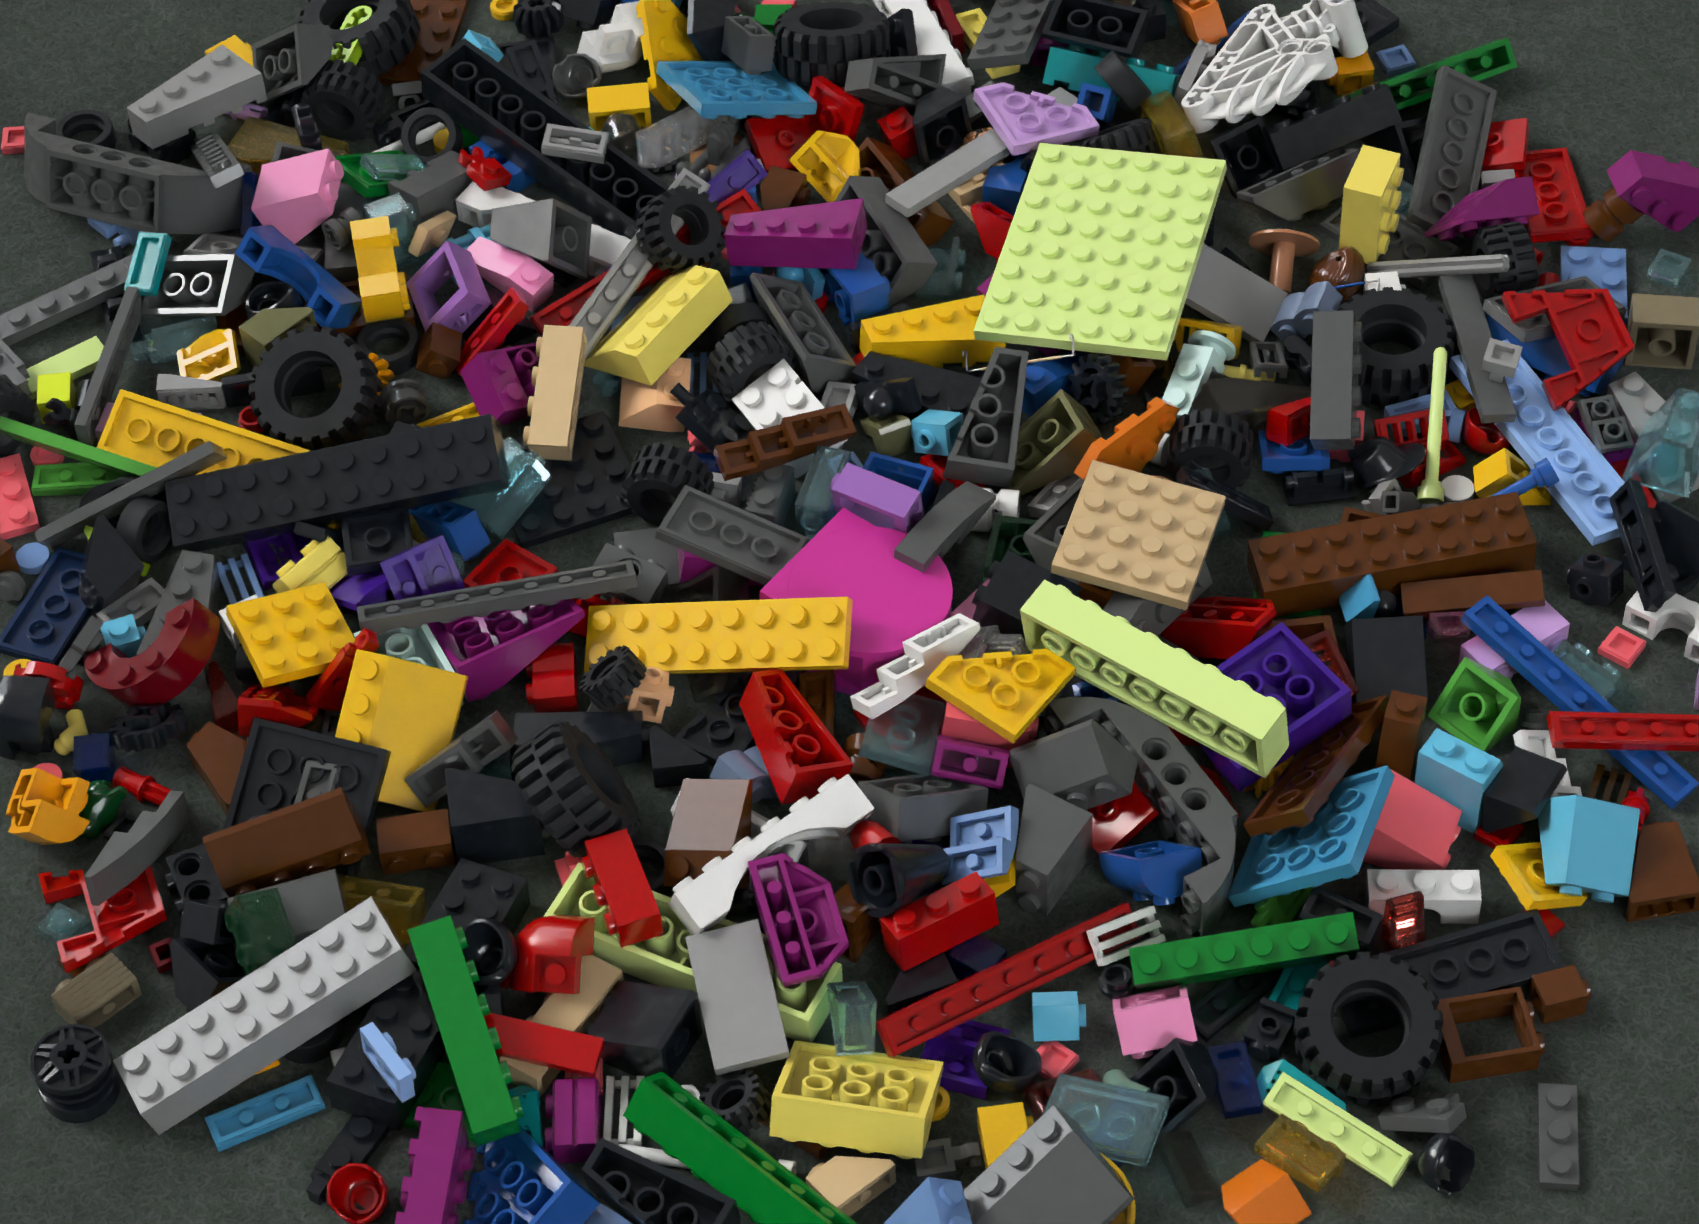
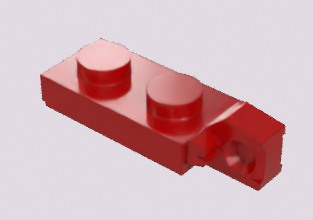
(331, 686)

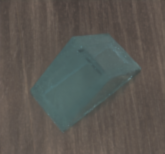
(852, 1017)

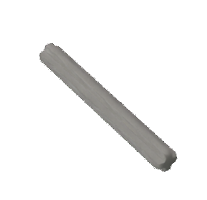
(1443, 266)

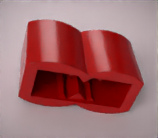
(554, 680)

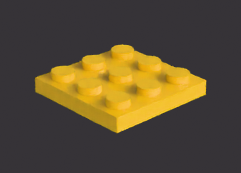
(290, 633)

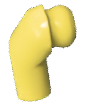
(76, 727)

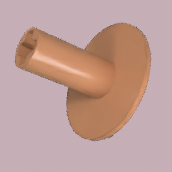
(1283, 246)

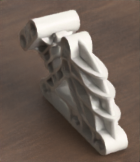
(1273, 60)

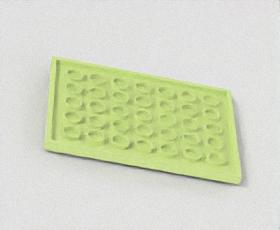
(1101, 251)

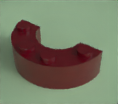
(165, 666)

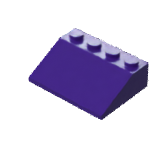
(1290, 672)

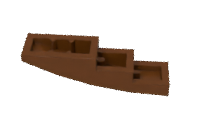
(784, 443)

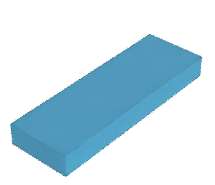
(264, 1113)

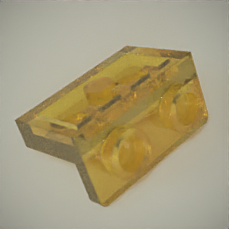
(1301, 1153)

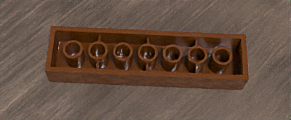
(1432, 543)

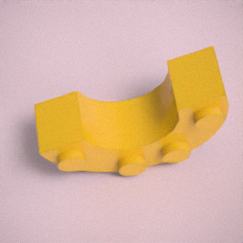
(380, 284)

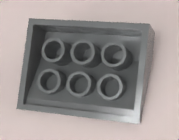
(1048, 1179)

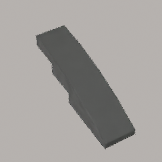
(944, 525)
(133, 852)

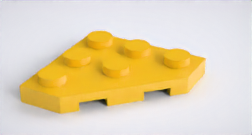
(664, 40)
(1002, 688)

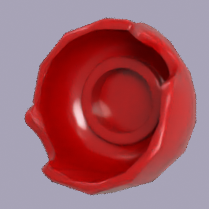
(1477, 434)
(357, 1184)

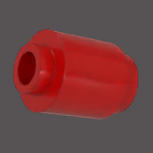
(871, 832)

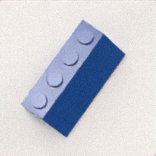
(1548, 357)

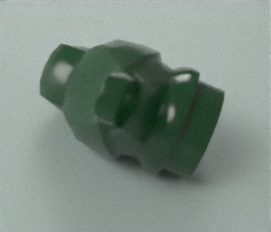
(101, 806)

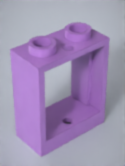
(468, 300)
(876, 498)

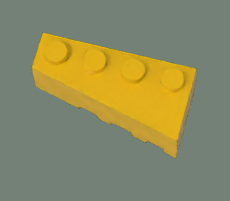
(929, 334)

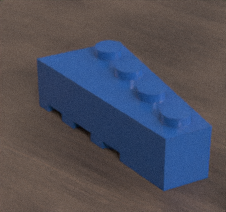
(857, 291)

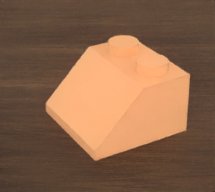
(653, 405)

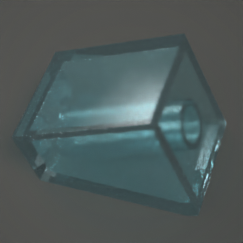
(1669, 446)

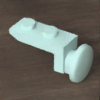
(1196, 360)

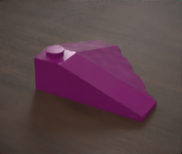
(502, 643)

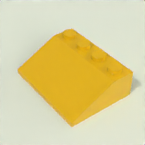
(401, 710)

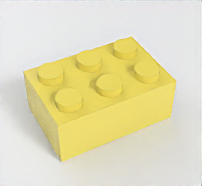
(1371, 202)

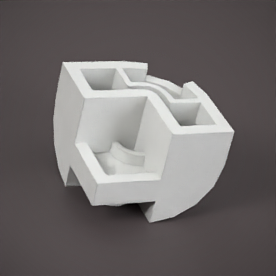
(617, 43)

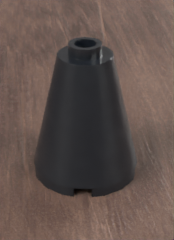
(895, 874)

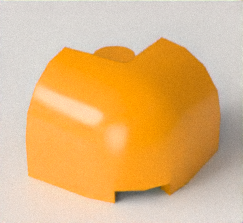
(47, 807)

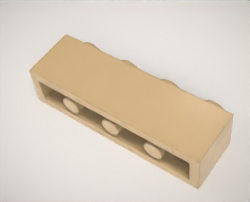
(556, 392)
(569, 1013)

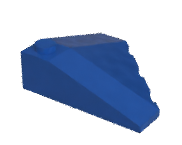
(526, 1186)

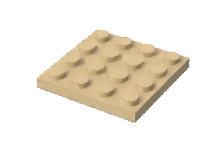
(1138, 534)

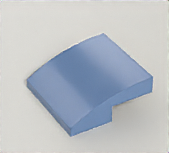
(982, 843)

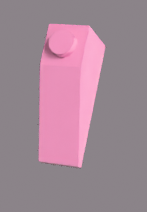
(509, 268)

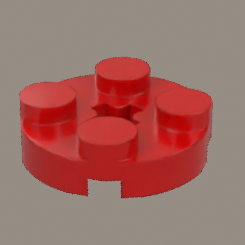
(65, 689)

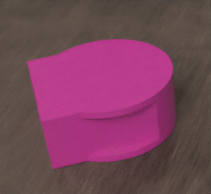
(887, 595)

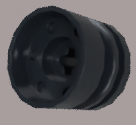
(75, 1073)

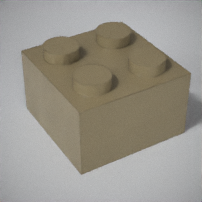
(1663, 331)

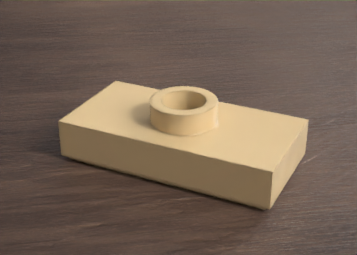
(431, 233)

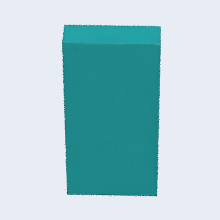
(148, 262)

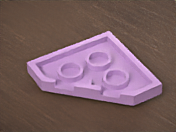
(1033, 119)

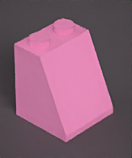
(298, 193)

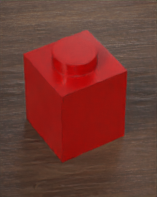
(899, 132)

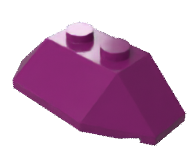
(797, 918)

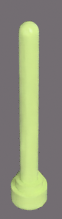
(1430, 488)

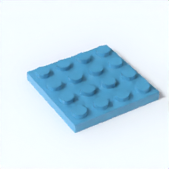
(725, 89)
(1322, 850)

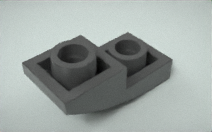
(1604, 425)

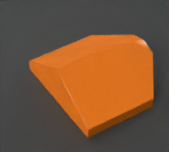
(1263, 1196)

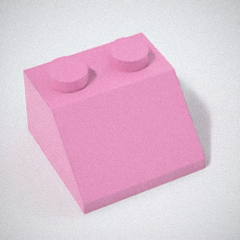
(1153, 1020)

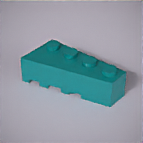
(1075, 65)

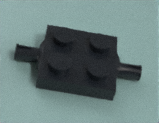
(710, 417)

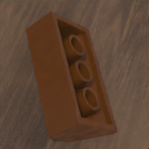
(882, 161)
(288, 844)

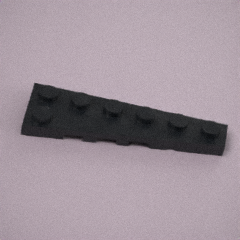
(724, 724)

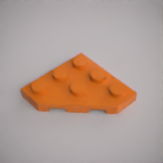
(1134, 439)

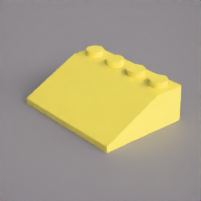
(662, 325)
(856, 1100)

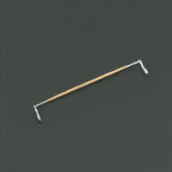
(1029, 361)

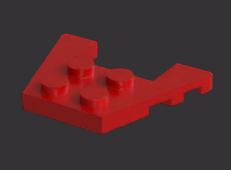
(1586, 329)
(114, 921)

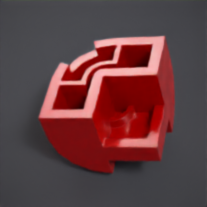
(552, 954)

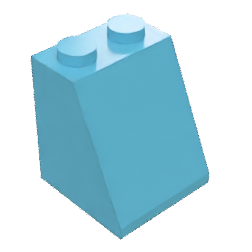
(1457, 775)
(1588, 846)

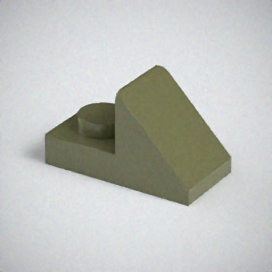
(889, 434)

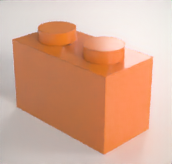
(1201, 20)

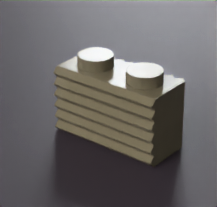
(96, 992)

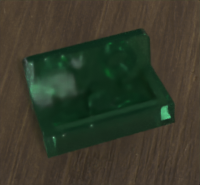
(259, 928)

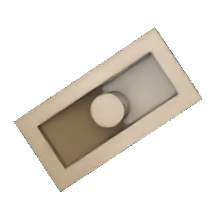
(852, 1181)

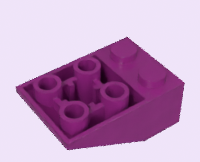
(1494, 205)
(502, 381)

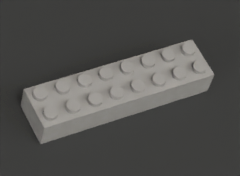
(264, 1016)

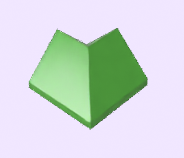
(1477, 705)

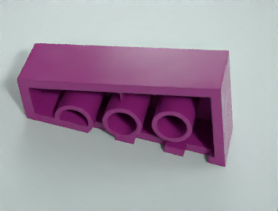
(799, 236)
(436, 1168)

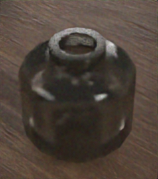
(622, 132)

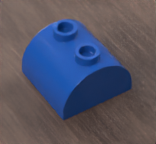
(1151, 869)

